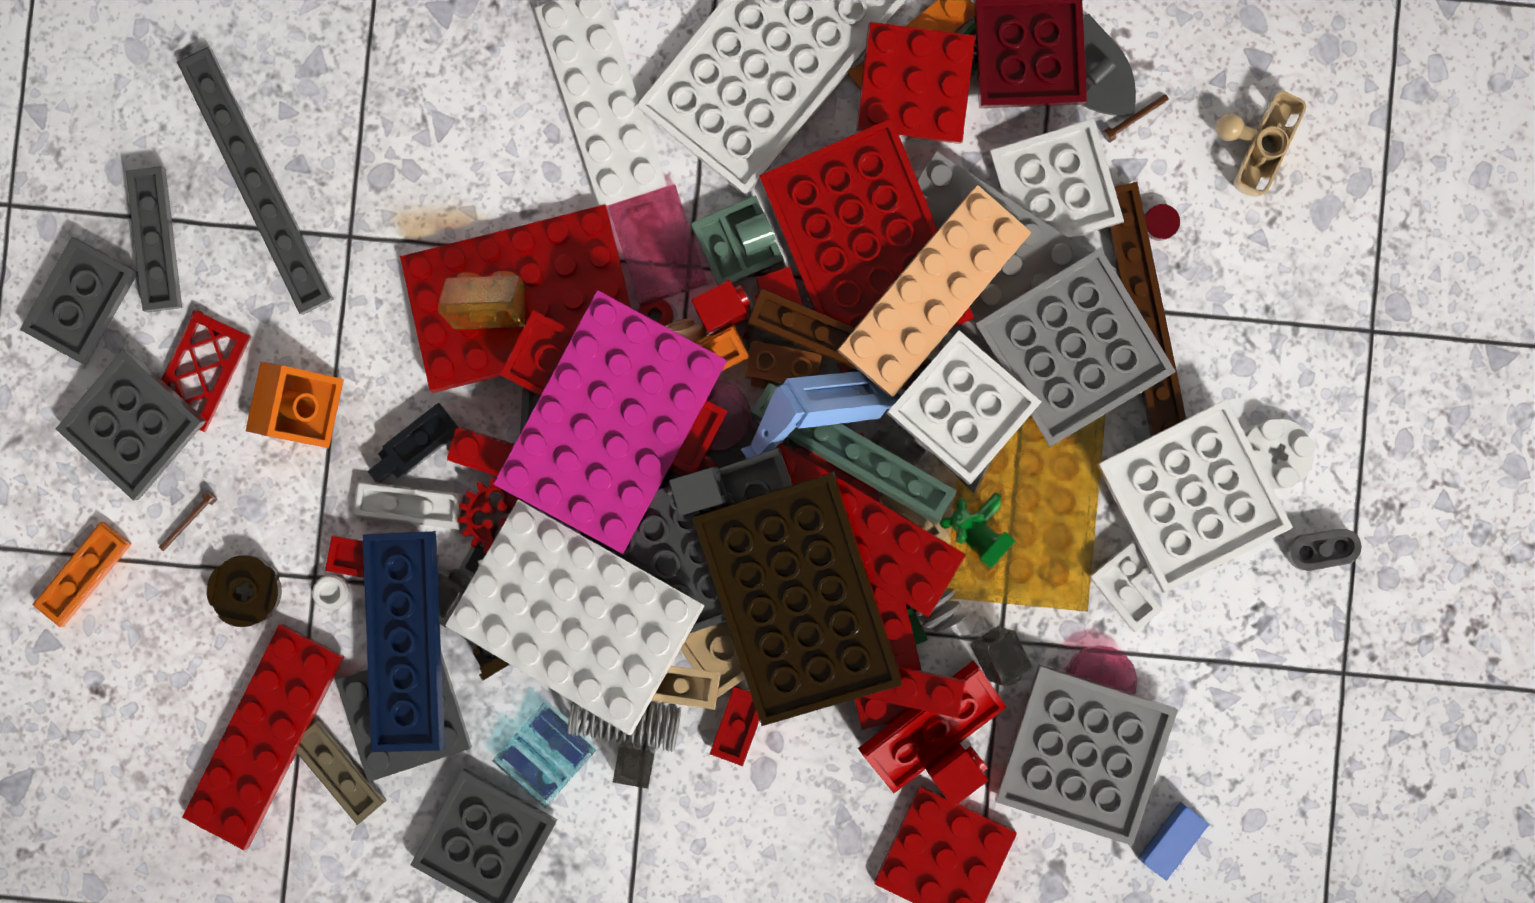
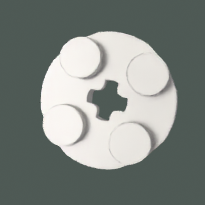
(1296, 446)

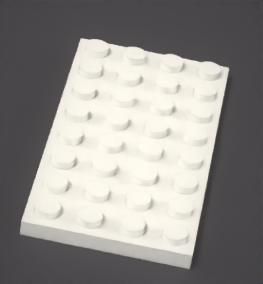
(758, 78)

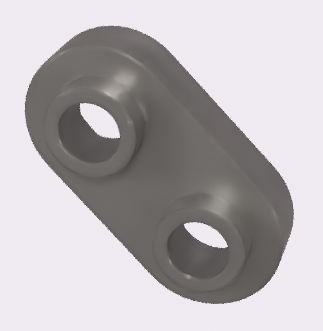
(1322, 550)

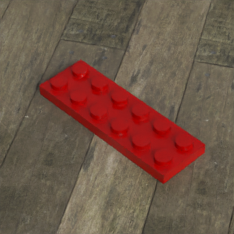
(538, 355)
(894, 550)
(263, 737)

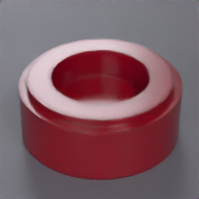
(1162, 222)

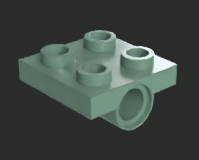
(737, 241)

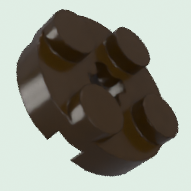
(233, 573)

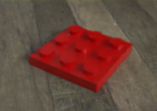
(916, 81)
(944, 853)

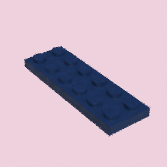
(403, 642)

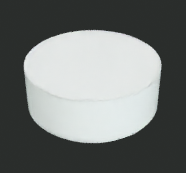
(331, 592)

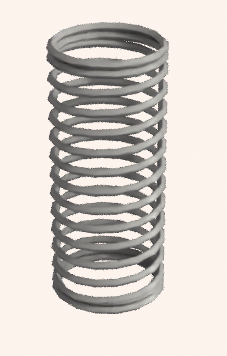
(668, 744)

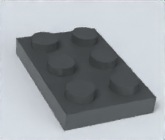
(79, 300)

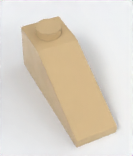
(689, 688)

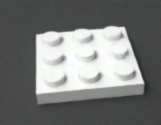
(1061, 179)
(964, 407)

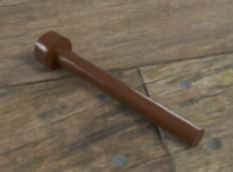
(1110, 134)
(208, 498)

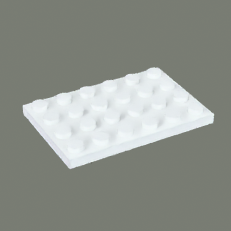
(575, 616)

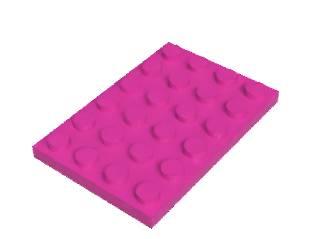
(610, 422)

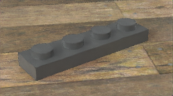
(154, 239)

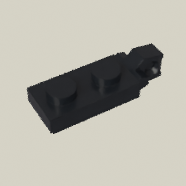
(414, 444)

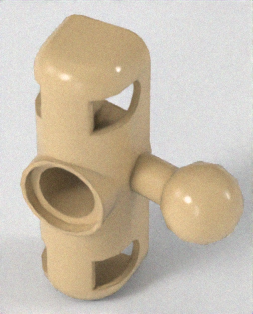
(1257, 161)

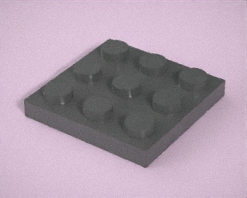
(130, 424)
(376, 765)
(483, 841)

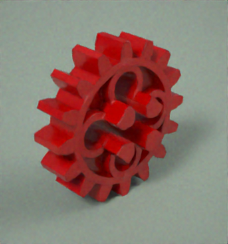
(481, 503)

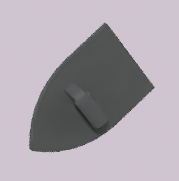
(1108, 73)

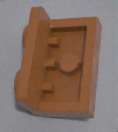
(776, 363)

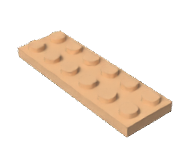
(934, 291)

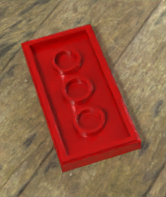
(923, 737)

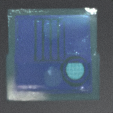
(543, 755)

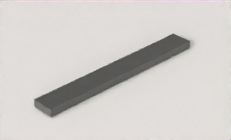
(255, 180)

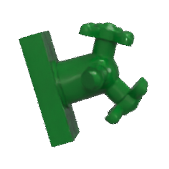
(977, 534)

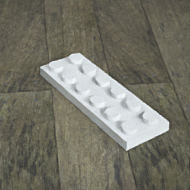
(600, 99)

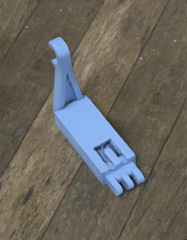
(818, 402)

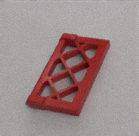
(228, 365)

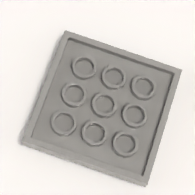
(1076, 346)
(1085, 754)

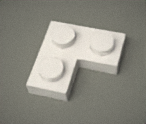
(1121, 585)

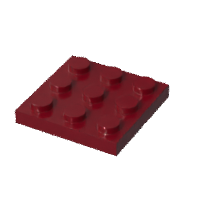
(1030, 53)

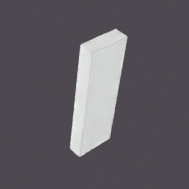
(408, 505)

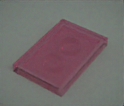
(657, 245)

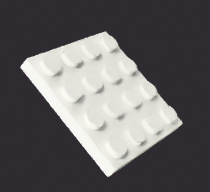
(1194, 496)

